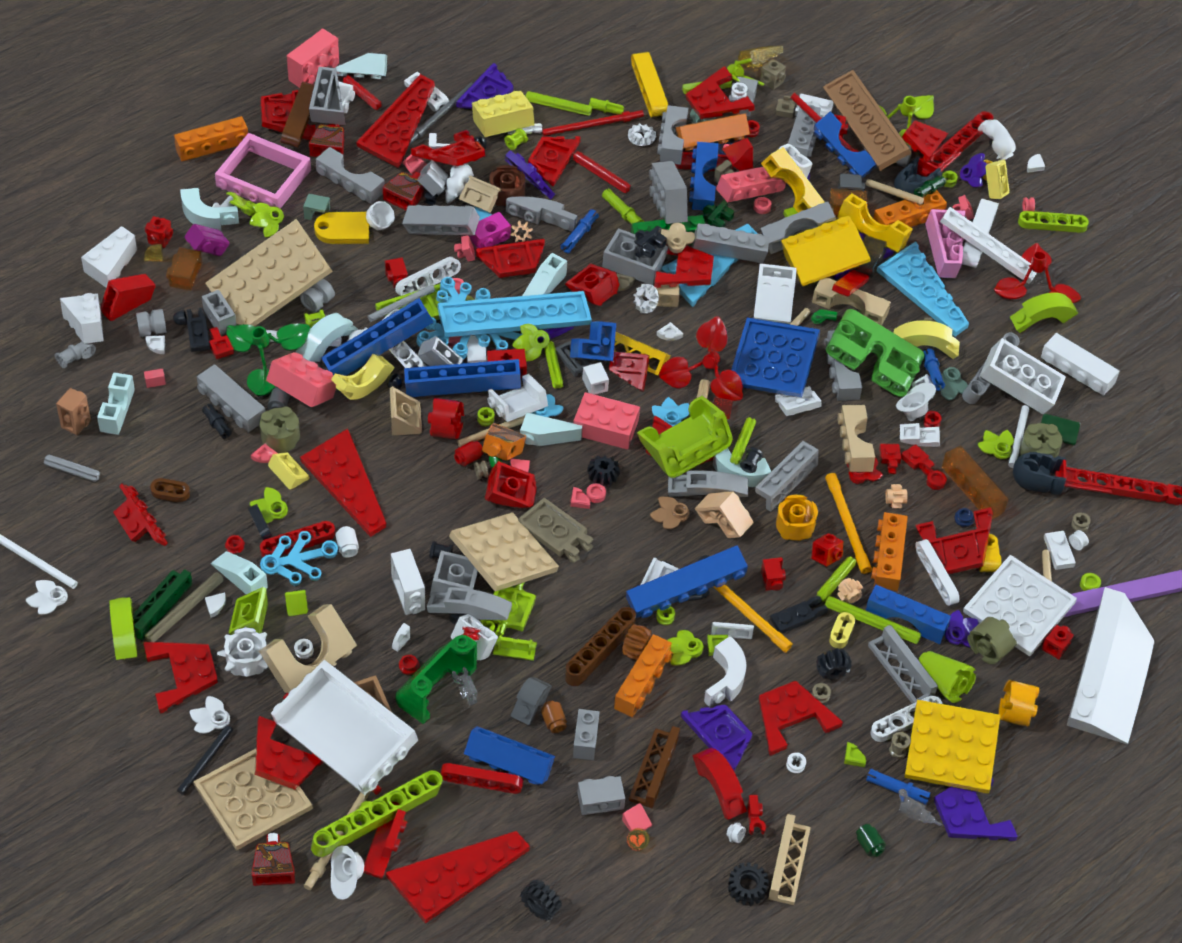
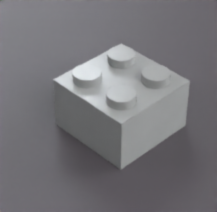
(453, 571)

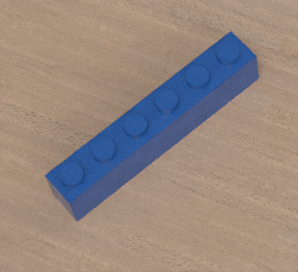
(378, 338)
(462, 378)
(686, 582)

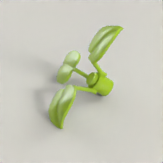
(920, 106)

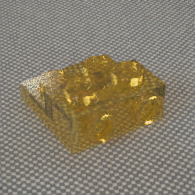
(759, 55)

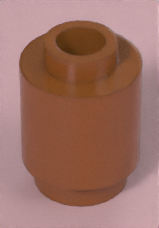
(554, 716)

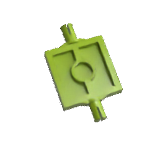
(521, 608)

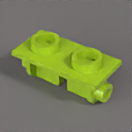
(515, 648)

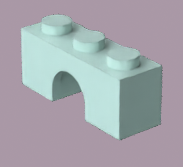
(113, 413)

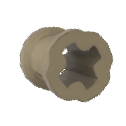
(899, 745)

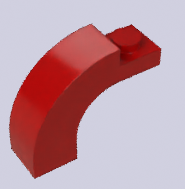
(722, 777)

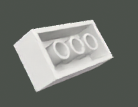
(1022, 376)

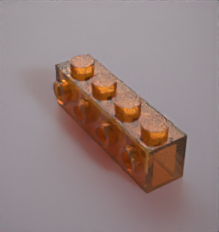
(974, 481)

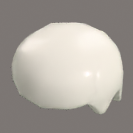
(380, 215)

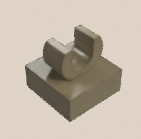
(785, 107)
(724, 168)

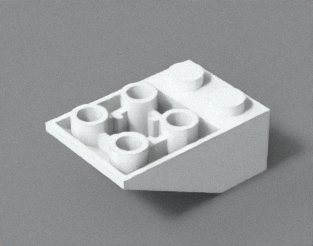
(775, 293)

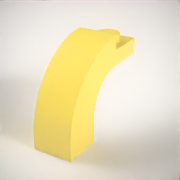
(929, 334)
(366, 379)

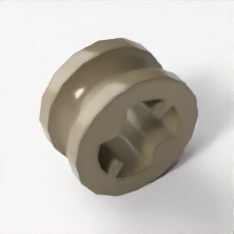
(481, 470)
(1080, 517)
(821, 687)

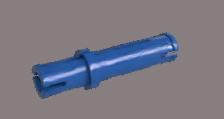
(584, 226)
(932, 365)
(895, 785)

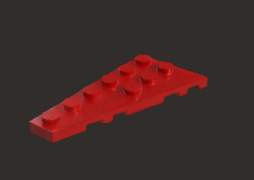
(396, 126)
(344, 477)
(446, 878)

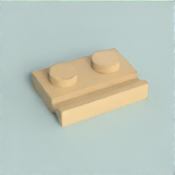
(479, 194)

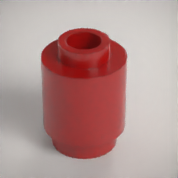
(468, 453)

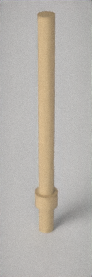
(319, 868)

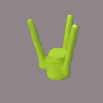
(737, 70)

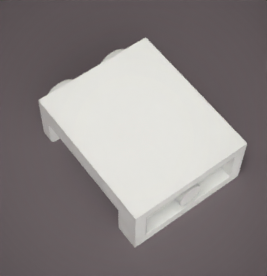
(519, 401)

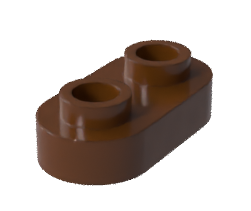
(171, 490)

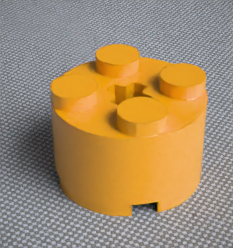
(796, 518)
(1018, 703)

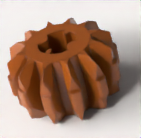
(636, 641)

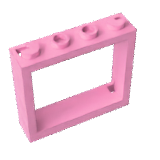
(269, 150)

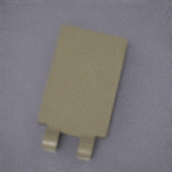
(556, 529)

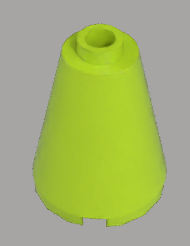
(949, 674)

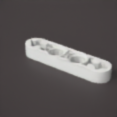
(427, 273)
(937, 572)
(903, 715)

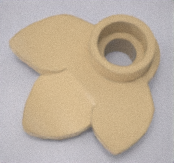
(678, 237)

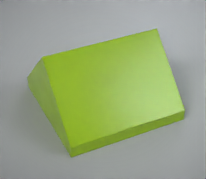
(250, 611)

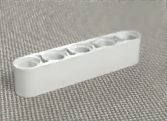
(984, 220)

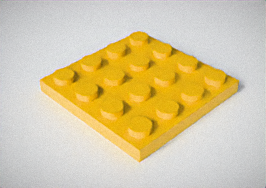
(952, 746)

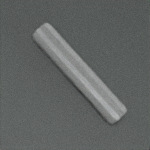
(71, 468)

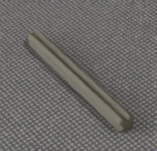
(184, 607)

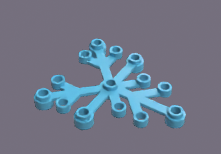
(447, 286)

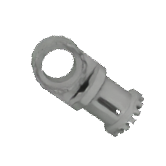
(75, 353)

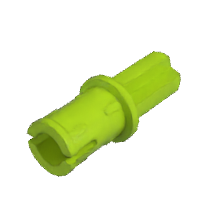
(606, 106)

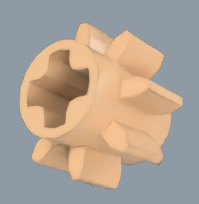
(524, 227)
(896, 496)
(850, 590)

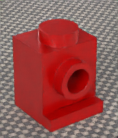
(395, 270)
(773, 574)
(1060, 638)

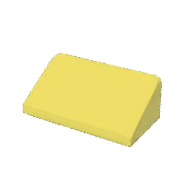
(997, 179)
(287, 470)

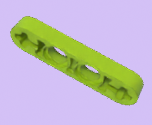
(1053, 224)

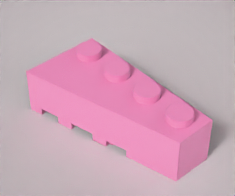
(945, 245)

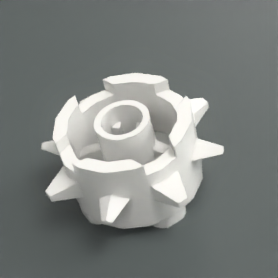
(243, 652)

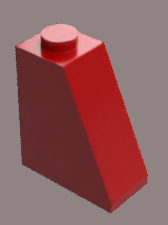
(126, 294)

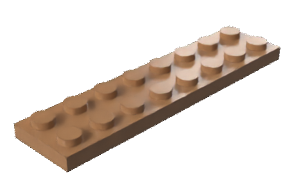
(867, 120)

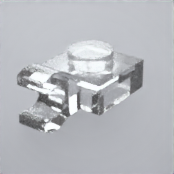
(468, 689)

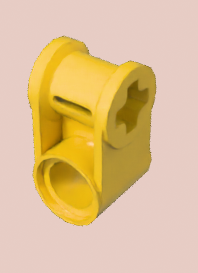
(992, 557)

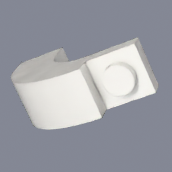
(733, 661)

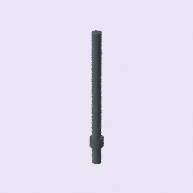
(420, 130)

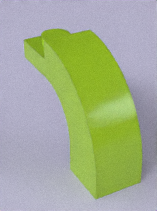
(1042, 307)
(123, 628)

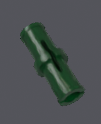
(930, 186)

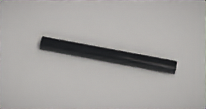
(204, 760)

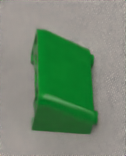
(451, 657)

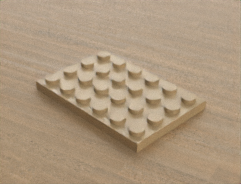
(271, 275)

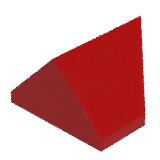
(740, 154)

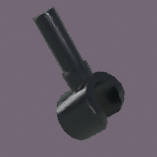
(431, 199)

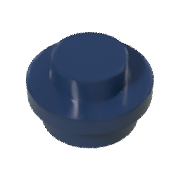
(964, 517)

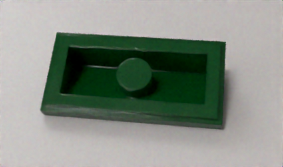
(1067, 428)

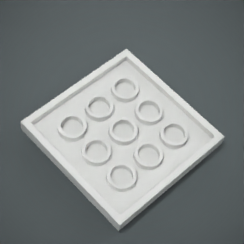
(1024, 601)

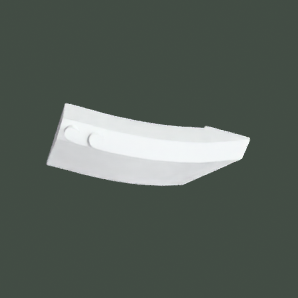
(1112, 670)

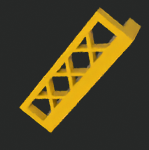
(644, 349)

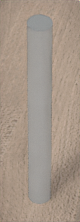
(405, 301)

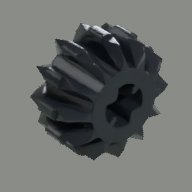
(603, 470)
(833, 664)

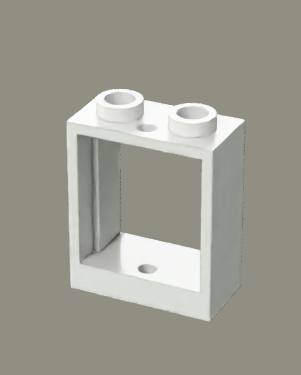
(408, 582)

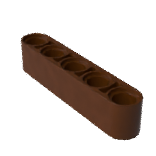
(298, 116)
(598, 654)

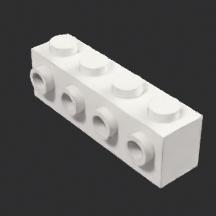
(1080, 364)

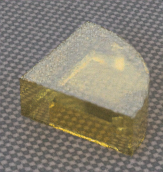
(154, 253)

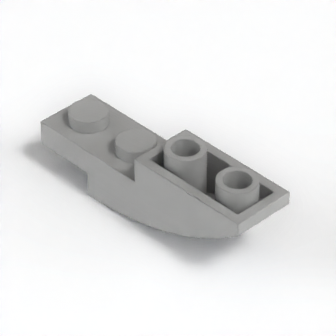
(539, 209)
(707, 482)
(471, 602)

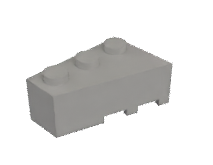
(326, 98)

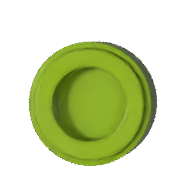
(1090, 581)

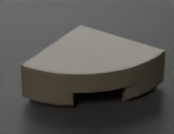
(625, 282)

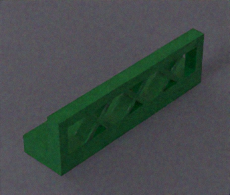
(163, 604)

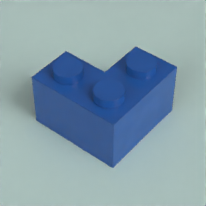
(598, 346)

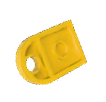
(342, 228)

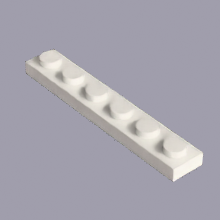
(987, 244)

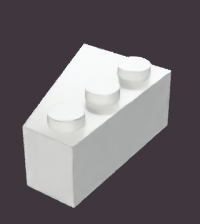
(110, 256)
(84, 316)

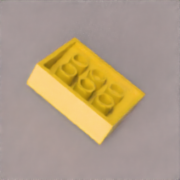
(825, 250)

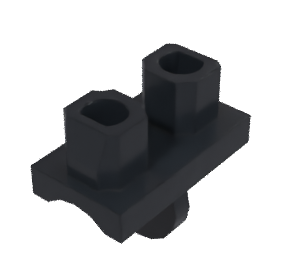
(647, 240)

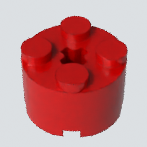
(446, 418)

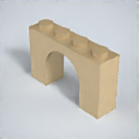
(335, 643)

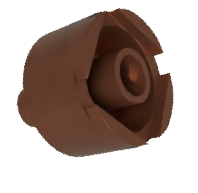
(509, 181)

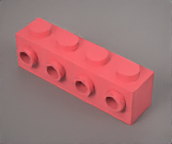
(748, 184)

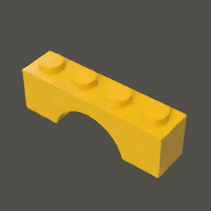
(782, 166)
(894, 234)

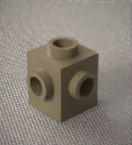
(772, 74)

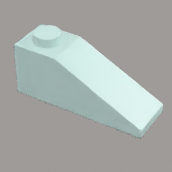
(548, 431)

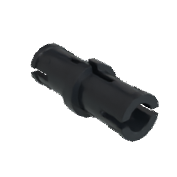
(217, 421)

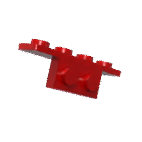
(136, 519)
(383, 844)

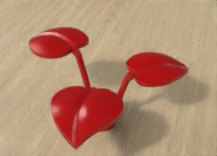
(1040, 260)
(714, 337)

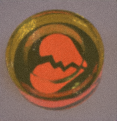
(637, 839)

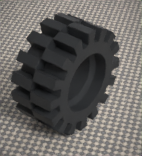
(744, 894)
(540, 899)

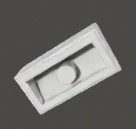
(733, 630)

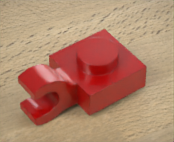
(220, 345)
(891, 456)
(916, 457)
(754, 811)

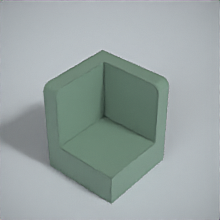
(315, 203)

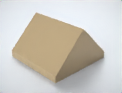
(404, 413)

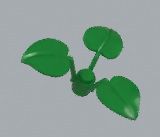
(244, 336)

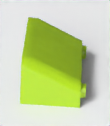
(689, 441)

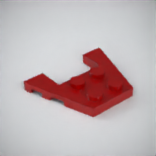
(710, 101)
(276, 110)
(454, 154)
(692, 268)
(964, 549)
(191, 669)
(789, 706)
(279, 761)

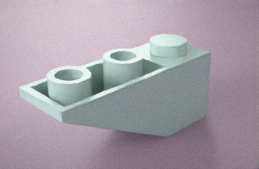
(367, 64)
(548, 276)
(240, 572)

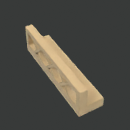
(783, 856)

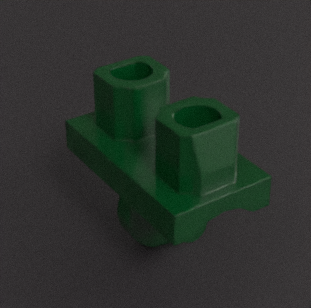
(715, 214)

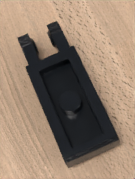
(197, 331)
(798, 615)

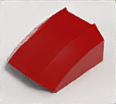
(596, 283)
(511, 486)

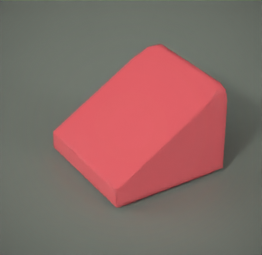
(414, 164)
(154, 378)
(636, 818)

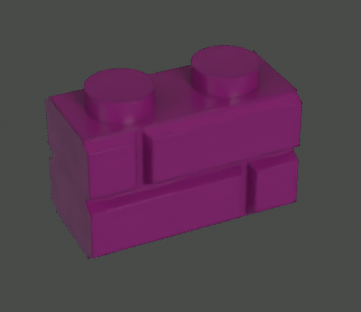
(207, 240)

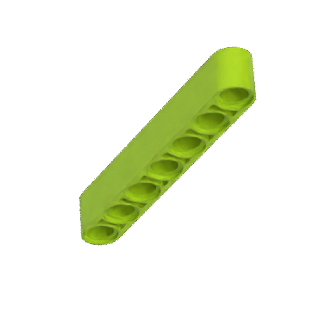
(369, 819)

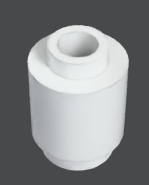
(347, 541)

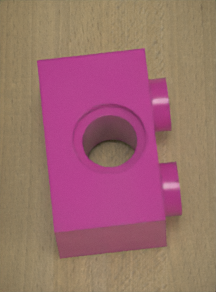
(491, 231)

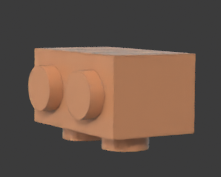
(73, 411)

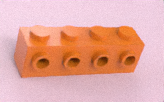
(714, 130)
(210, 138)
(910, 212)
(890, 551)
(643, 675)

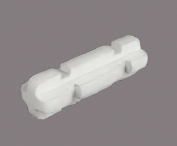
(537, 128)

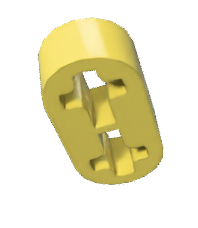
(845, 631)

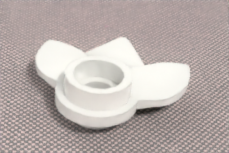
(45, 597)
(207, 717)

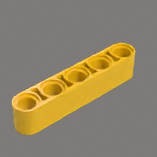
(649, 84)

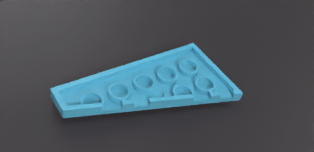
(720, 266)
(922, 285)

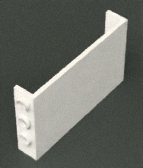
(344, 727)

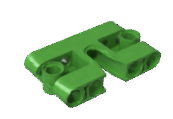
(897, 358)

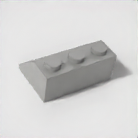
(621, 258)

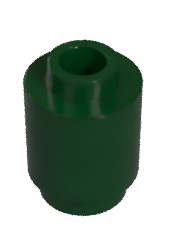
(870, 840)

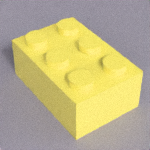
(503, 113)

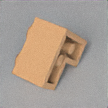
(726, 511)

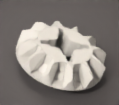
(637, 139)
(651, 293)

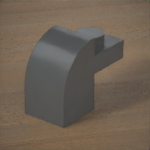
(530, 697)

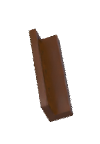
(658, 769)

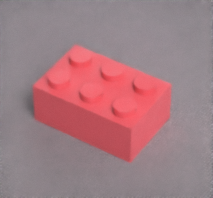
(316, 51)
(302, 379)
(607, 420)

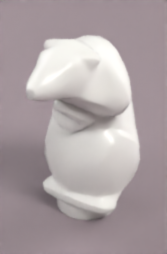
(1002, 142)
(455, 184)

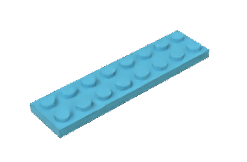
(509, 313)

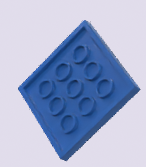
(775, 356)

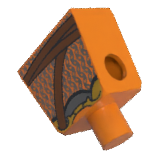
(503, 442)

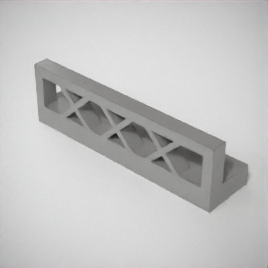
(787, 474)
(907, 660)

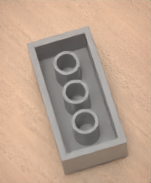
(668, 192)

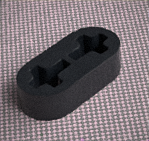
(260, 522)

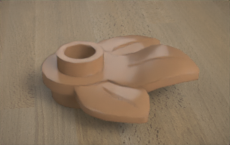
(669, 512)

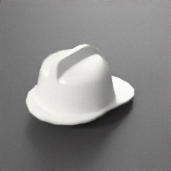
(915, 402)
(345, 871)

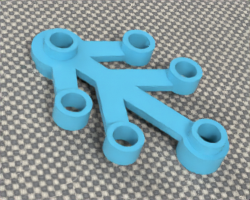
(295, 558)

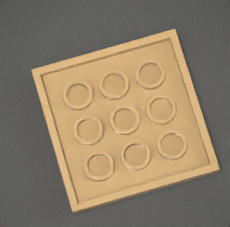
(503, 551)
(247, 803)

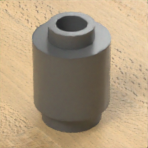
(278, 399)

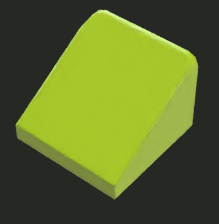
(296, 603)

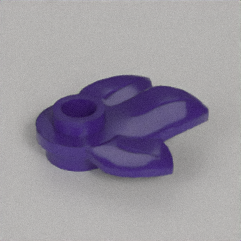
(976, 170)
(961, 627)

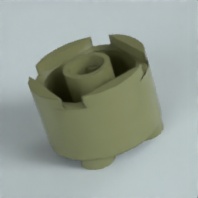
(280, 429)
(1041, 439)
(991, 639)

